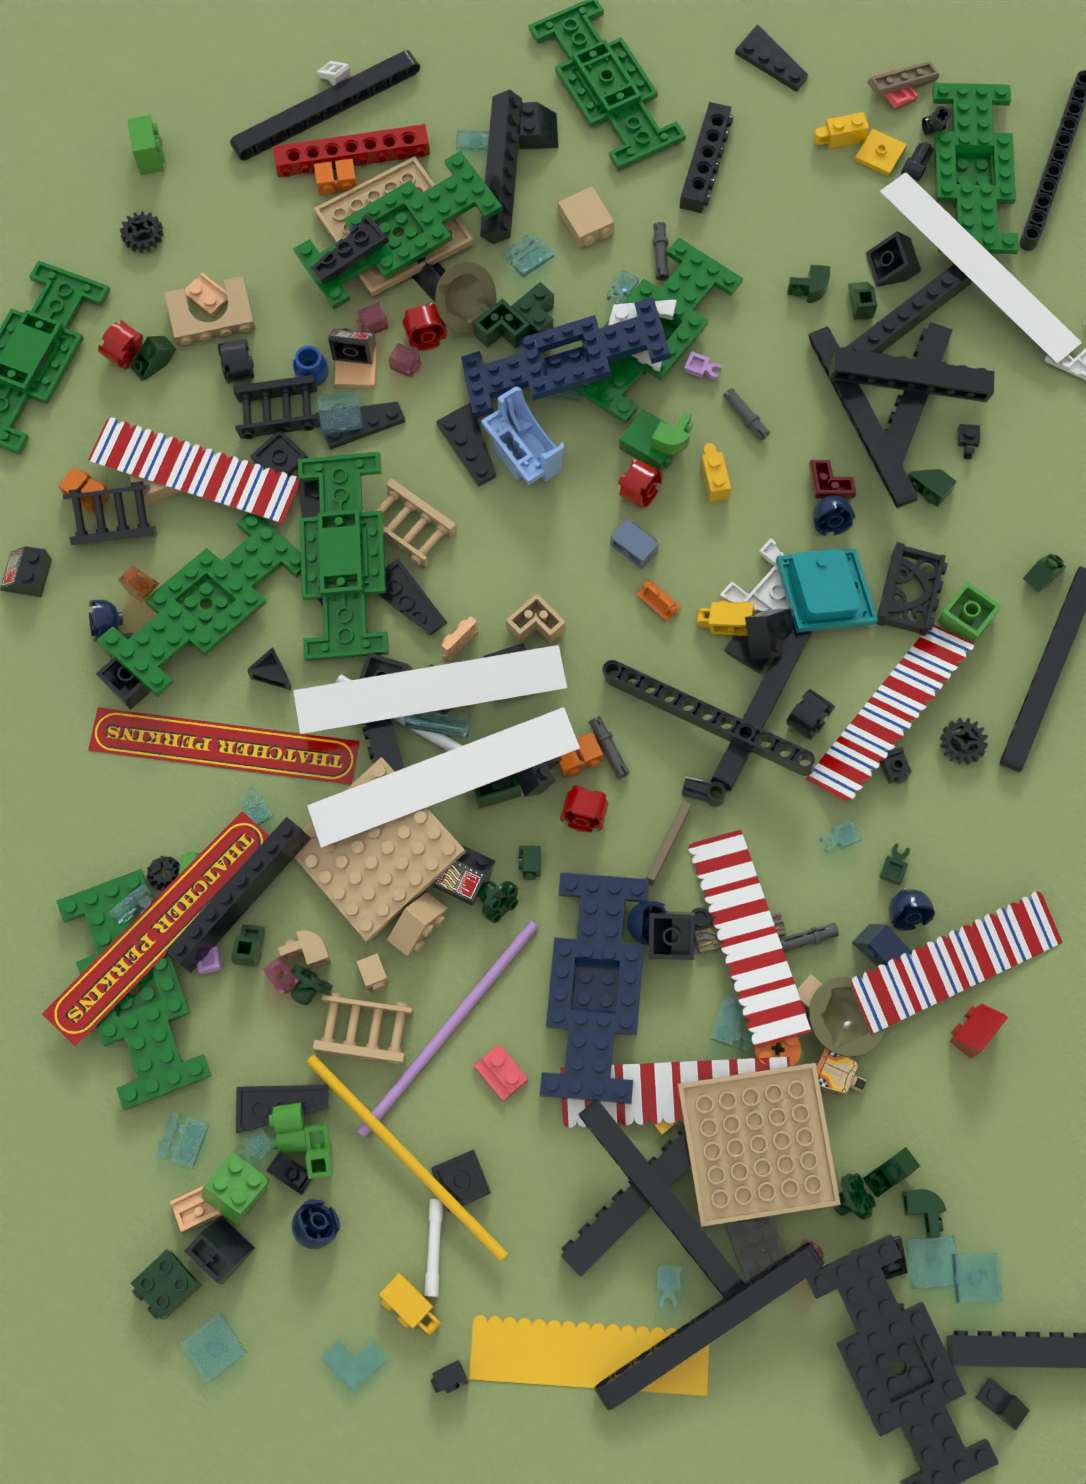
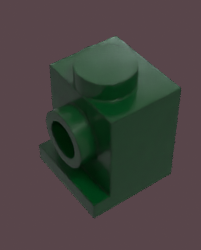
(530, 862)

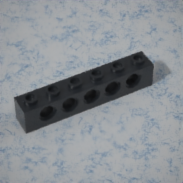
(705, 157)

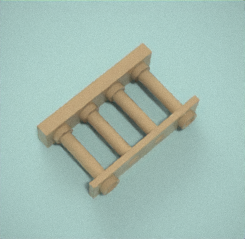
(427, 515)
(371, 1050)

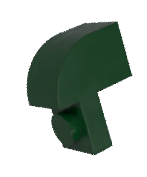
(814, 286)
(248, 946)
(927, 1203)

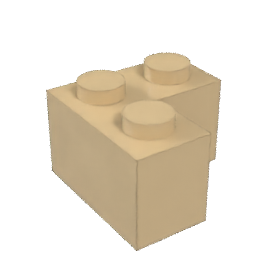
(535, 616)
(417, 923)

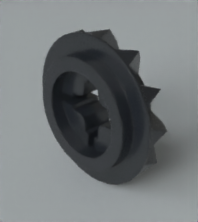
(155, 867)

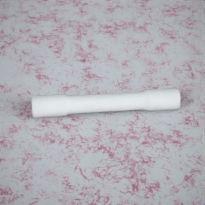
(432, 1276)

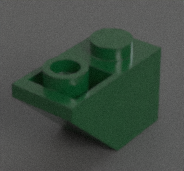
(862, 300)
(153, 356)
(932, 484)
(1044, 572)
(891, 1172)

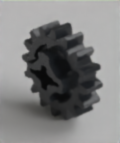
(141, 231)
(973, 740)

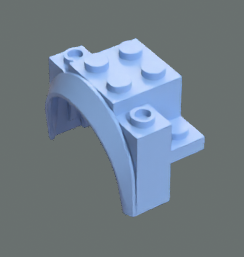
(521, 440)

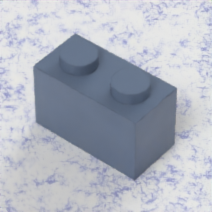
(634, 543)

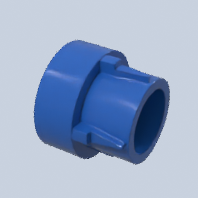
(311, 362)

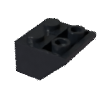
(219, 1250)

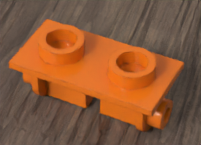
(658, 600)

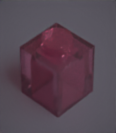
(372, 319)
(405, 360)

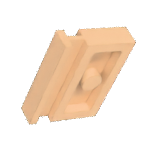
(206, 295)
(454, 643)
(193, 1211)

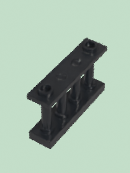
(272, 389)
(102, 533)

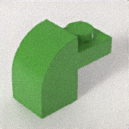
(671, 439)
(319, 1151)

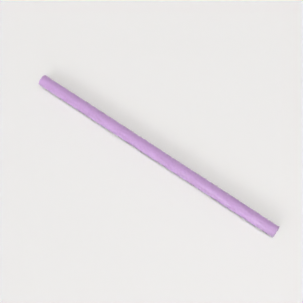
(450, 1025)

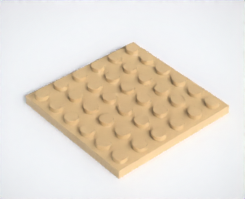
(335, 210)
(382, 868)
(758, 1144)

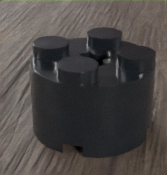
(236, 361)
(810, 714)

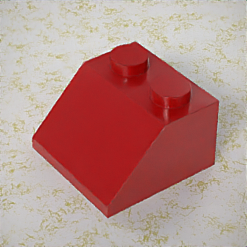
(977, 1030)

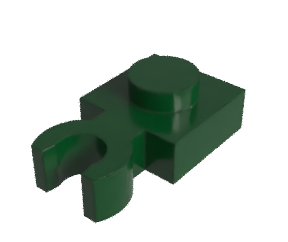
(895, 868)

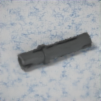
(660, 243)
(752, 420)
(604, 738)
(811, 936)

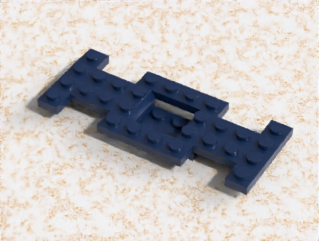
(569, 368)
(603, 990)

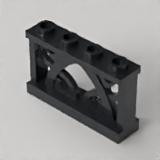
(899, 564)

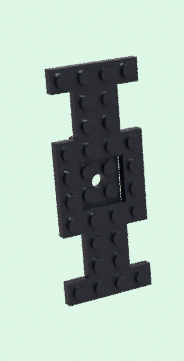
(905, 1398)

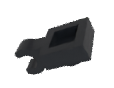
(969, 438)

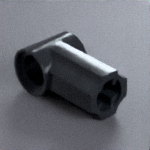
(936, 121)
(917, 163)
(701, 791)

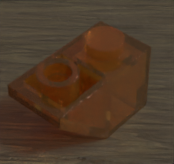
(138, 583)

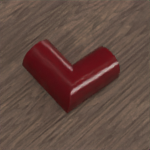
(826, 485)

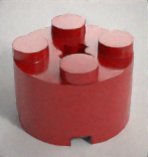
(424, 327)
(121, 344)
(640, 483)
(584, 809)

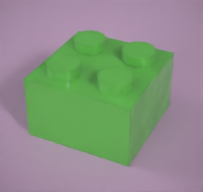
(146, 144)
(969, 613)
(235, 1188)

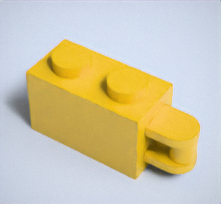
(842, 131)
(715, 474)
(725, 617)
(408, 1304)

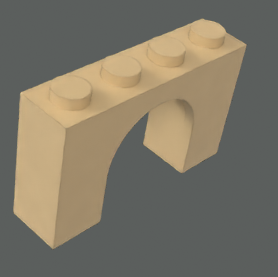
(236, 318)

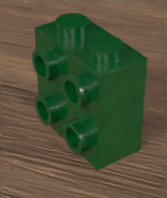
(165, 1285)

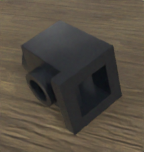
(891, 772)
(448, 1377)

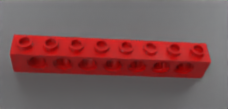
(362, 148)

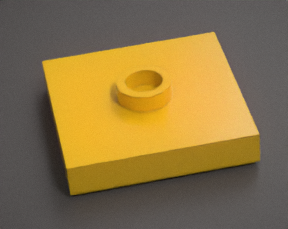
(880, 152)

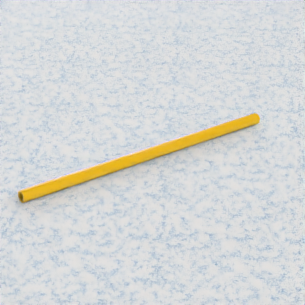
(407, 1158)

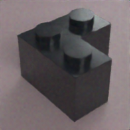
(765, 632)
(537, 778)

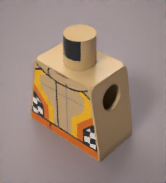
(837, 1073)

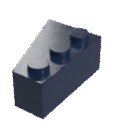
(880, 944)

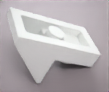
(334, 72)

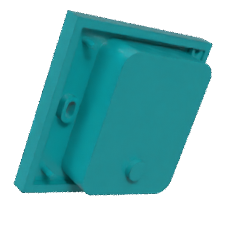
(826, 590)

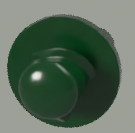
(498, 899)
(307, 985)
(855, 1198)

